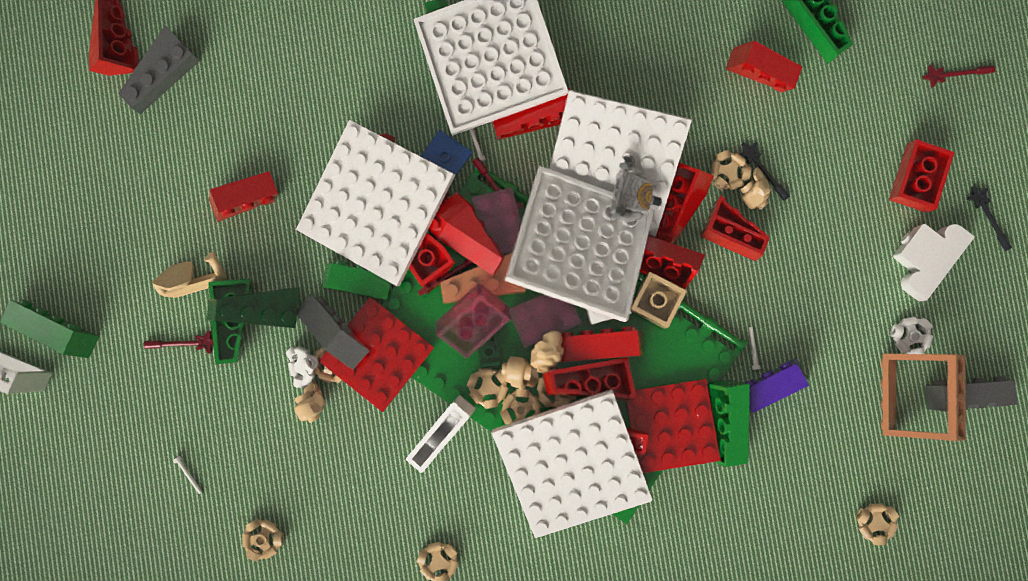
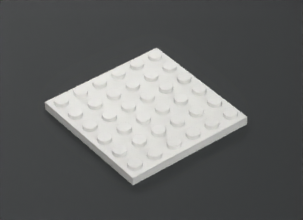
(489, 60)
(602, 130)
(375, 202)
(576, 248)
(572, 464)

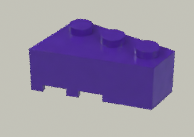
(776, 385)

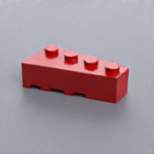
(603, 345)
(592, 380)

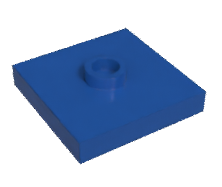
(447, 153)

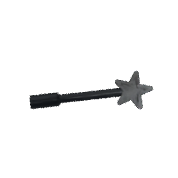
(751, 154)
(980, 199)

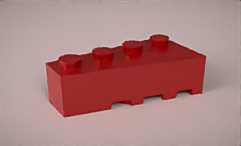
(531, 119)
(670, 261)

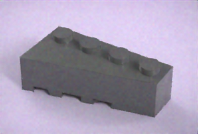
(157, 71)
(331, 331)
(978, 393)

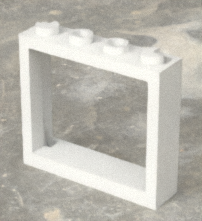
(23, 375)

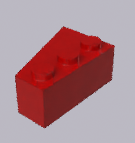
(764, 66)
(242, 195)
(733, 231)

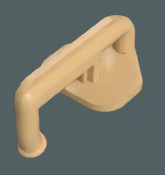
(178, 280)

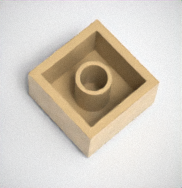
(657, 300)

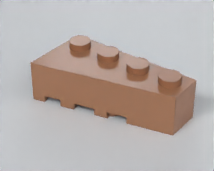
(458, 286)

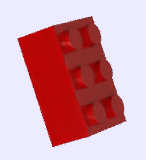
(921, 176)

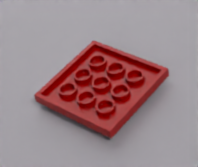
(391, 359)
(677, 425)

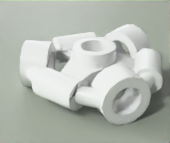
(912, 335)
(301, 366)

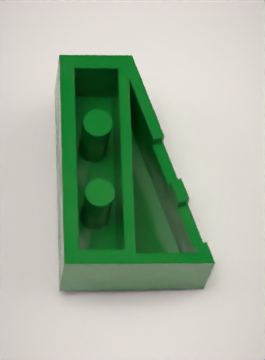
(354, 280)

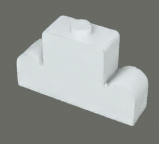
(930, 257)
(440, 433)

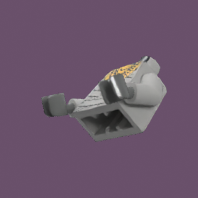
(632, 193)

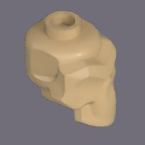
(756, 193)
(547, 352)
(519, 372)
(310, 403)

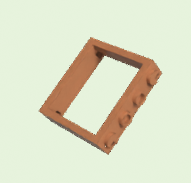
(956, 396)

